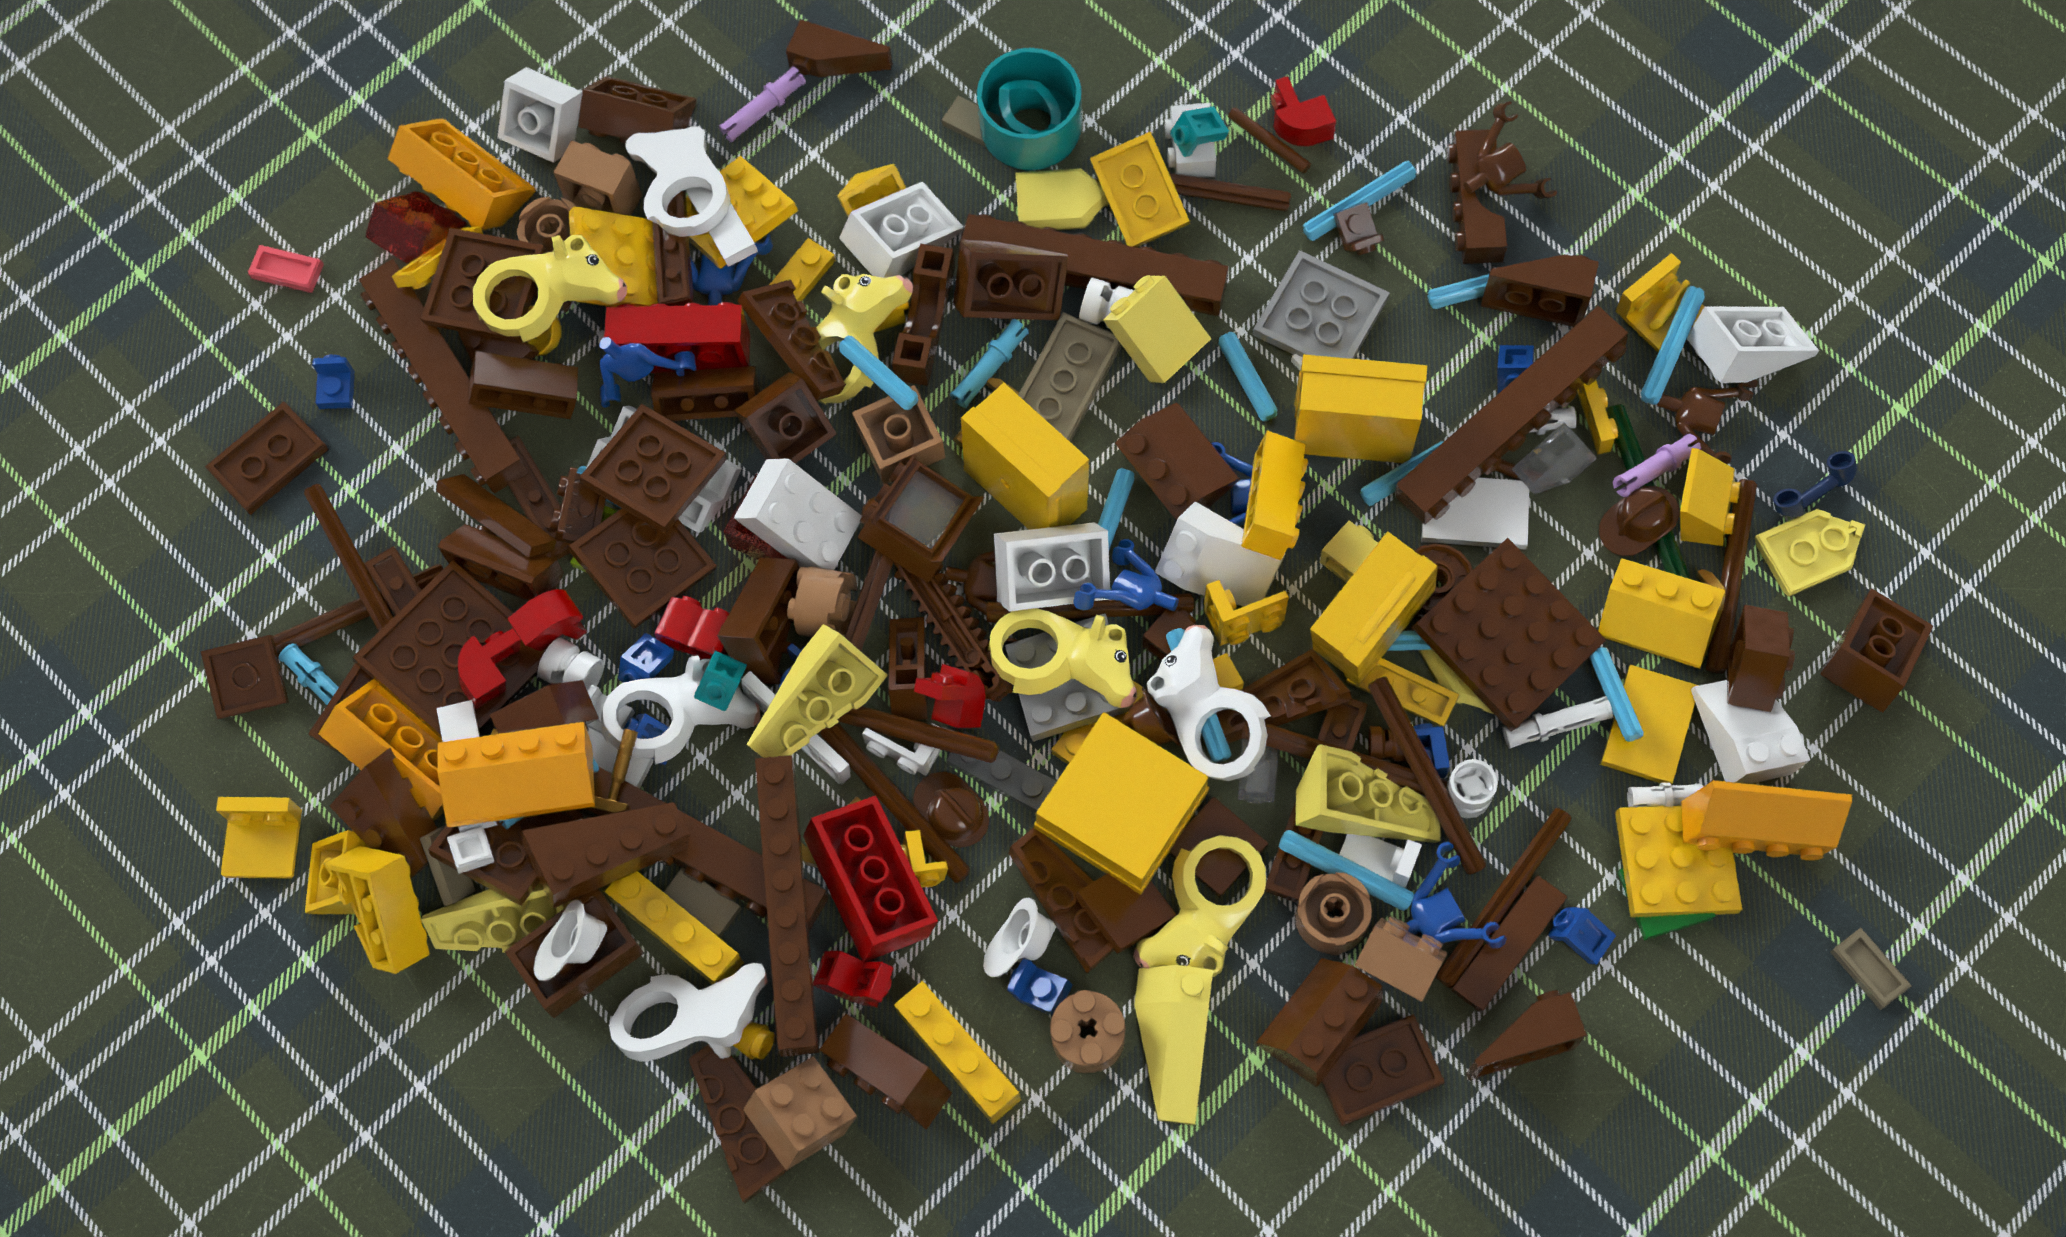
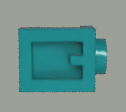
(1198, 127)
(720, 681)

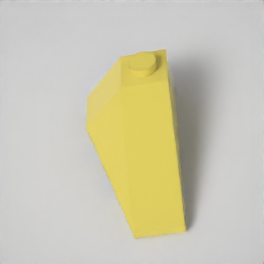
(818, 690)
(1353, 799)
(488, 920)
(1172, 1027)

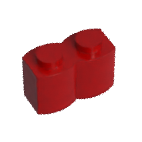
(691, 628)

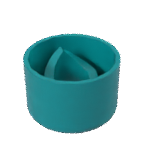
(1033, 81)

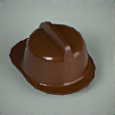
(1638, 520)
(1151, 720)
(952, 809)

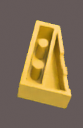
(385, 906)

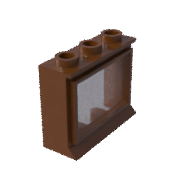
(917, 518)

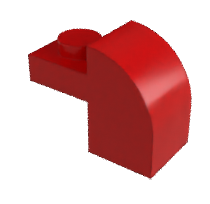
(1301, 122)
(547, 618)
(477, 666)
(957, 696)
(853, 979)

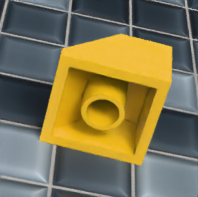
(1707, 500)
(323, 887)

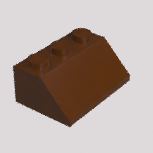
(629, 108)
(1177, 460)
(500, 564)
(576, 979)
(1322, 1019)

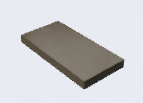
(1069, 373)

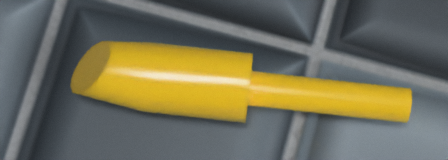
(1668, 307)

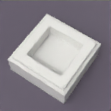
(470, 849)

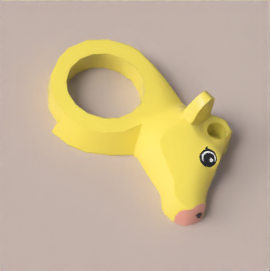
(565, 274)
(857, 310)
(1089, 655)
(1202, 928)

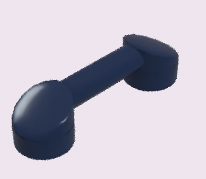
(1841, 470)

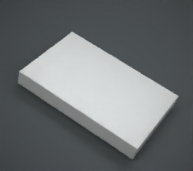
(1484, 516)

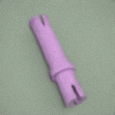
(773, 95)
(1666, 459)

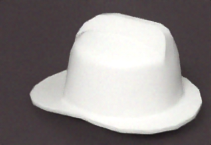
(1020, 937)
(569, 941)

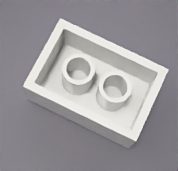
(798, 515)
(1050, 565)

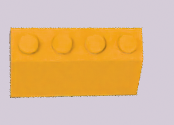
(459, 172)
(375, 721)
(516, 774)
(1764, 819)

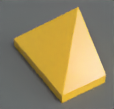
(870, 187)

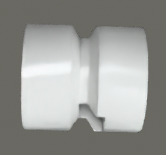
(1099, 299)
(565, 663)
(1472, 787)

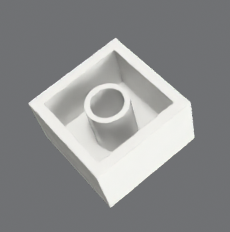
(539, 114)

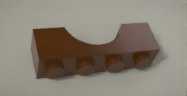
(1480, 231)
(930, 294)

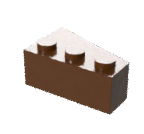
(759, 620)
(385, 812)
(885, 1070)

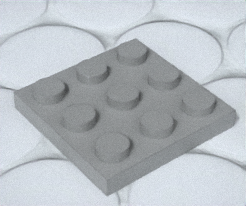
(1320, 310)
(1062, 707)

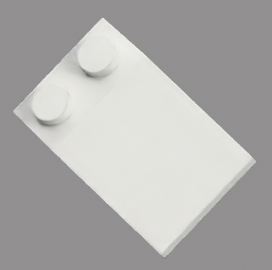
(890, 230)
(1748, 342)
(1209, 550)
(1749, 741)

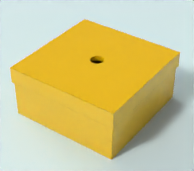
(1359, 408)
(1024, 461)
(1374, 608)
(1121, 803)

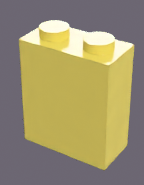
(1156, 328)

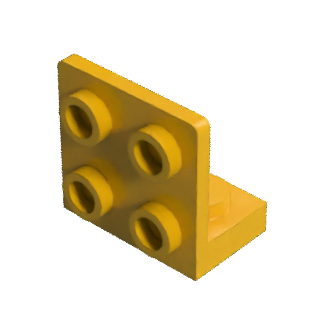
(1646, 296)
(1237, 625)
(260, 837)

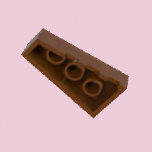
(601, 849)

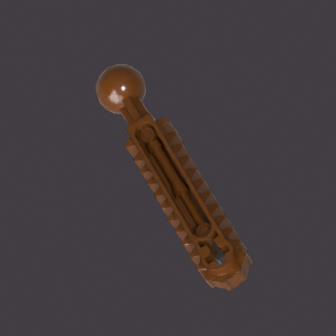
(954, 625)

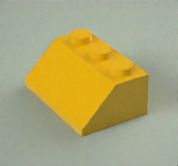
(1661, 613)

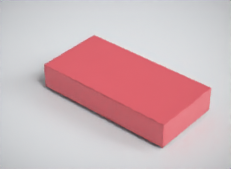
(285, 269)

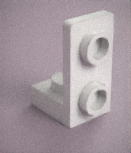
(911, 762)
(1382, 857)

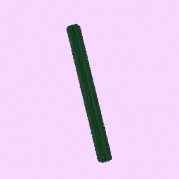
(1633, 456)

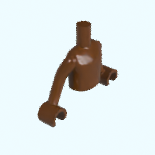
(1503, 165)
(1702, 412)
(978, 582)

